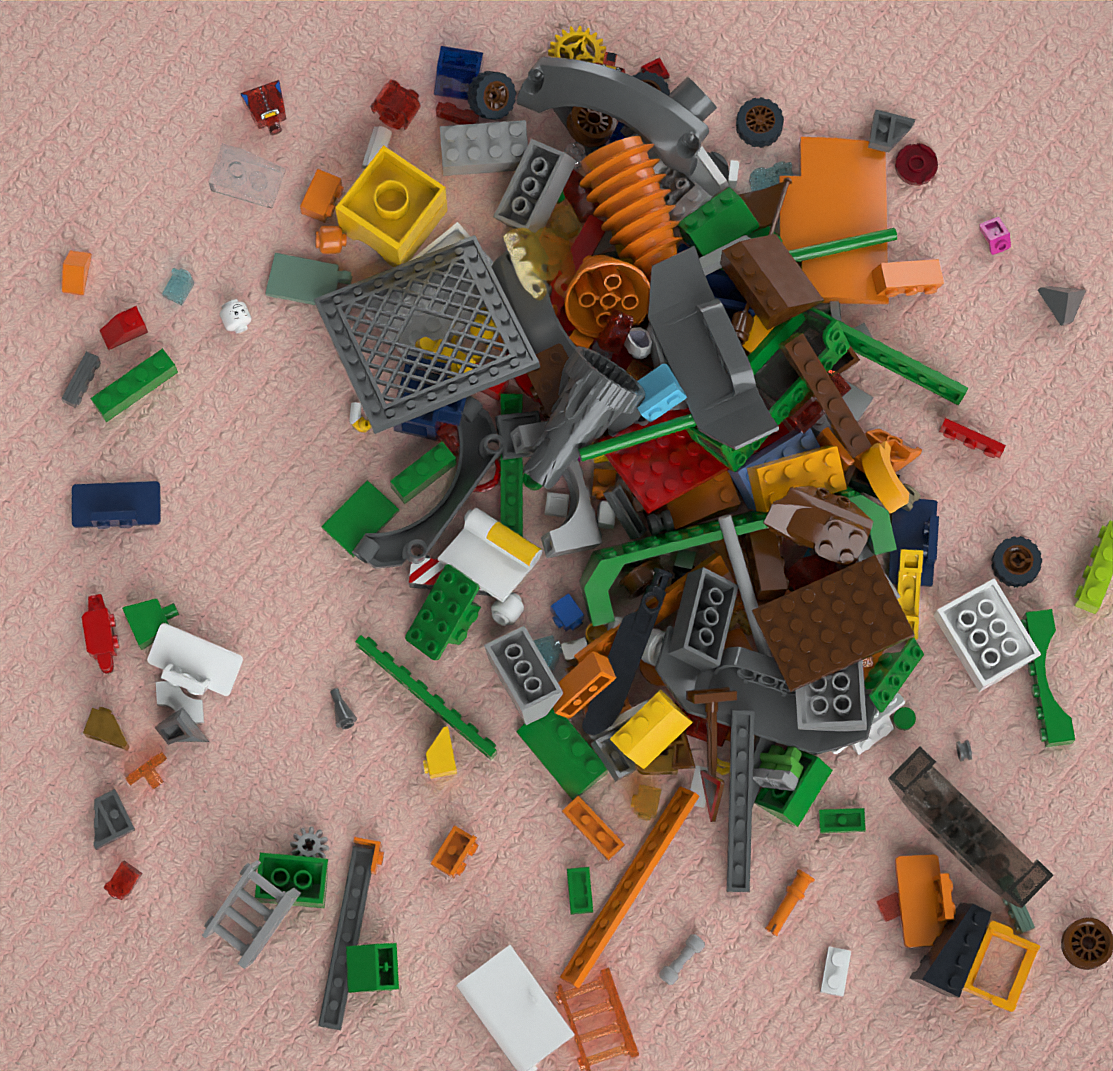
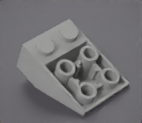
(684, 194)

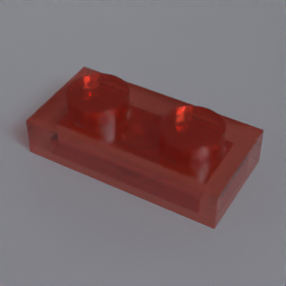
(453, 114)

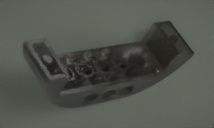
(966, 831)

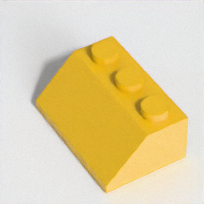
(651, 729)

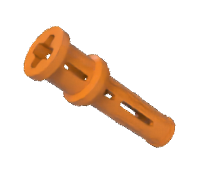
(794, 893)

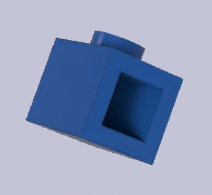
(567, 613)

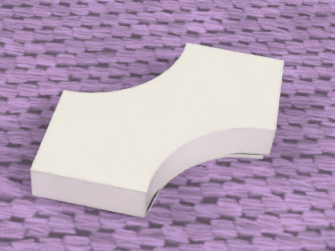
(175, 699)

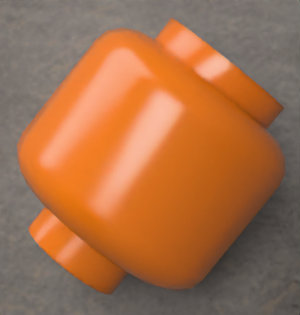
(330, 239)

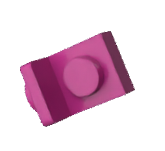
(996, 235)

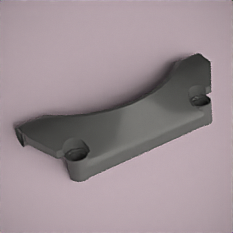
(475, 459)

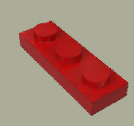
(972, 438)

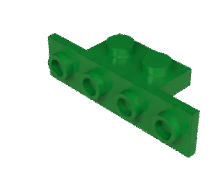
(891, 673)

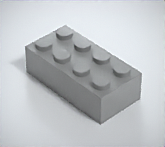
(483, 147)
(535, 187)

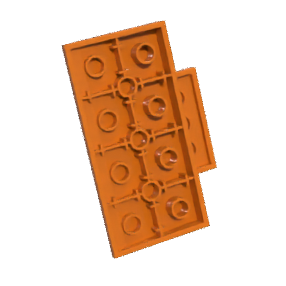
(834, 199)

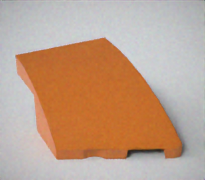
(899, 455)

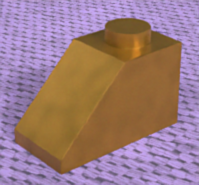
(105, 728)

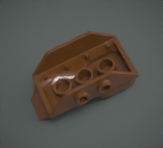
(821, 522)

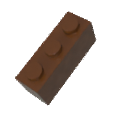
(766, 564)

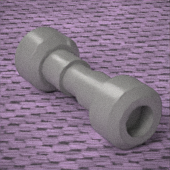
(670, 973)

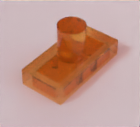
(148, 771)

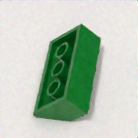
(563, 753)

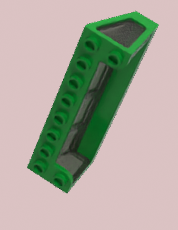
(777, 380)

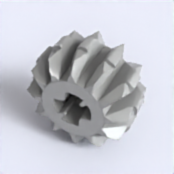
(313, 838)

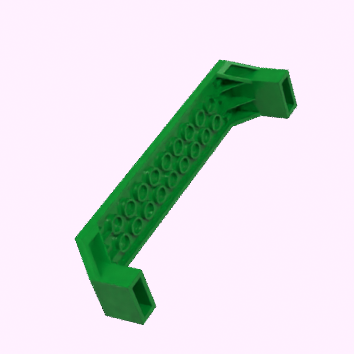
(607, 562)

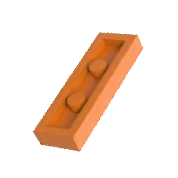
(593, 828)

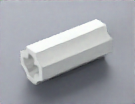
(379, 137)

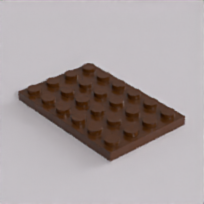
(832, 623)

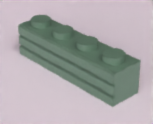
(1021, 917)

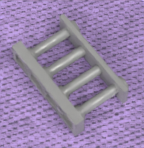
(272, 917)

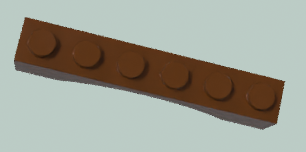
(814, 375)

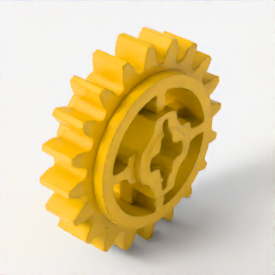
(581, 39)

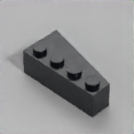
(954, 951)

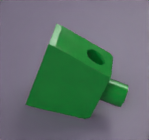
(146, 619)

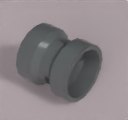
(660, 522)

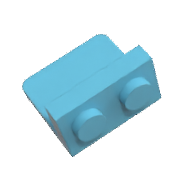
(661, 392)

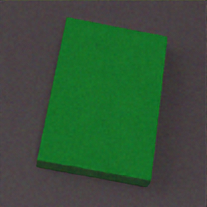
(362, 513)

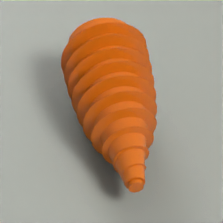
(631, 201)

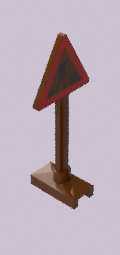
(712, 785)

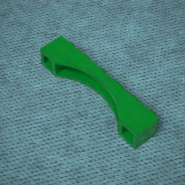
(1056, 724)

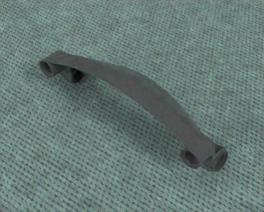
(638, 105)
(534, 316)

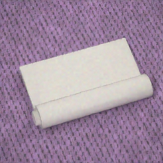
(515, 1010)

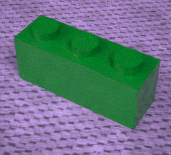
(423, 472)

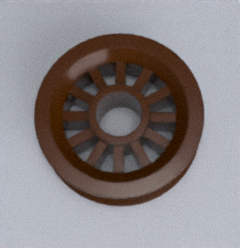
(590, 126)
(640, 577)
(1078, 961)

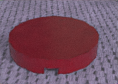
(916, 164)

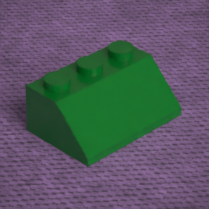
(717, 223)
(793, 805)
(299, 872)

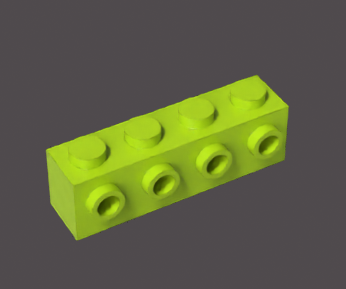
(1098, 574)

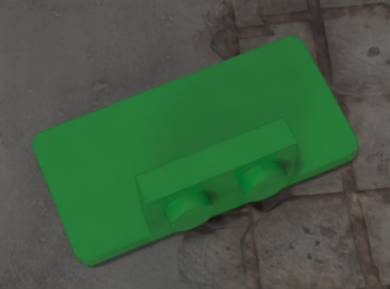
(445, 613)

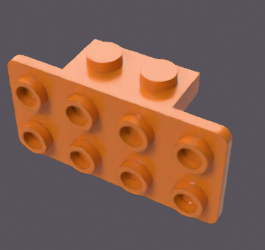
(923, 899)

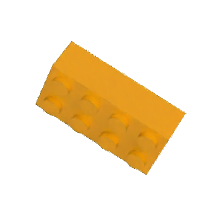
(809, 468)

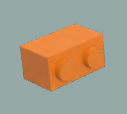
(321, 196)

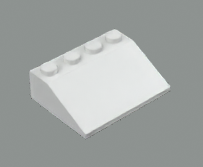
(986, 634)

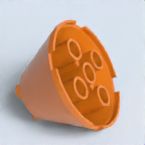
(602, 287)

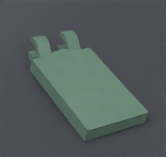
(303, 278)

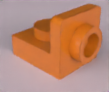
(602, 481)

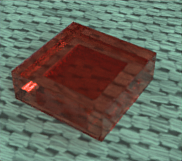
(889, 907)

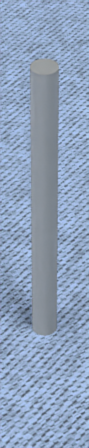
(743, 580)

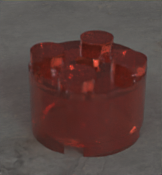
(396, 105)

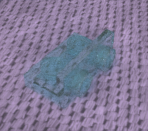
(763, 178)

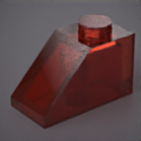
(698, 729)

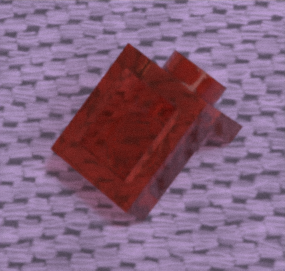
(450, 441)

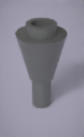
(343, 715)

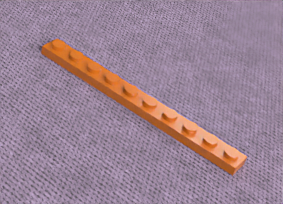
(629, 887)

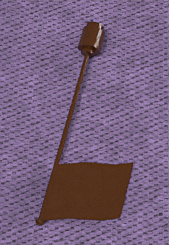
(765, 207)

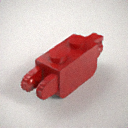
(99, 634)

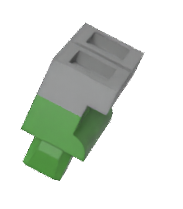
(779, 770)

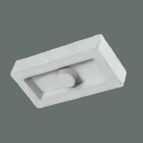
(835, 971)

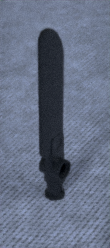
(626, 657)

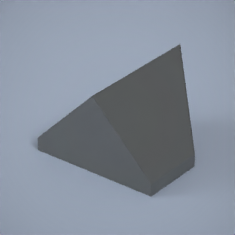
(1062, 302)
(180, 728)

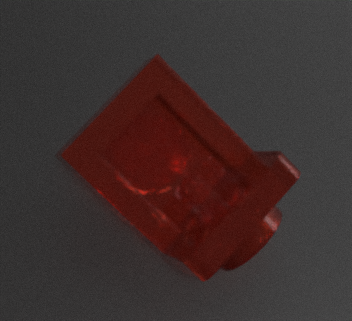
(123, 881)

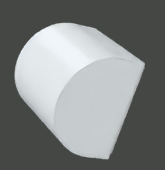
(605, 516)

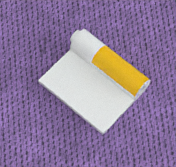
(491, 554)

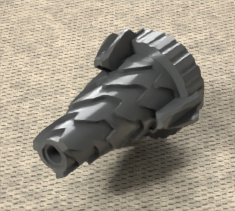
(592, 398)

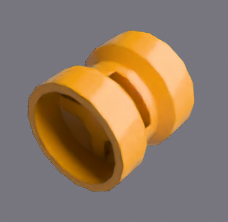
(593, 633)

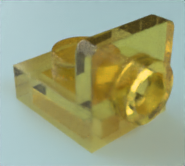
(741, 619)

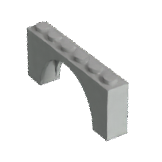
(580, 528)

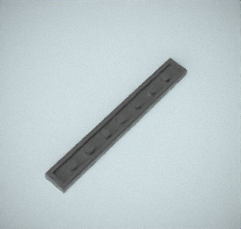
(740, 800)
(347, 935)

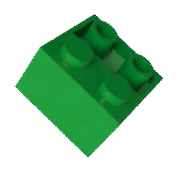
(372, 968)

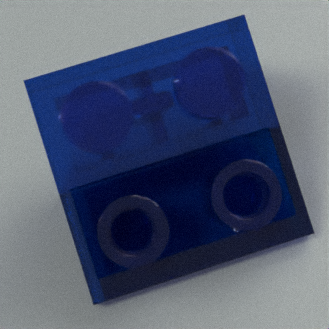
(456, 70)

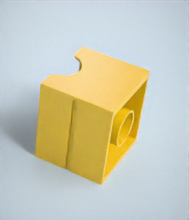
(392, 207)

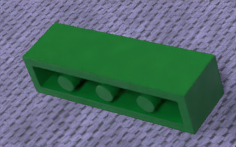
(134, 385)

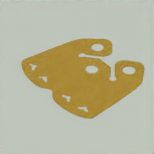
(537, 250)

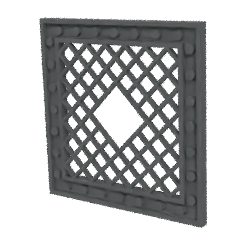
(465, 255)

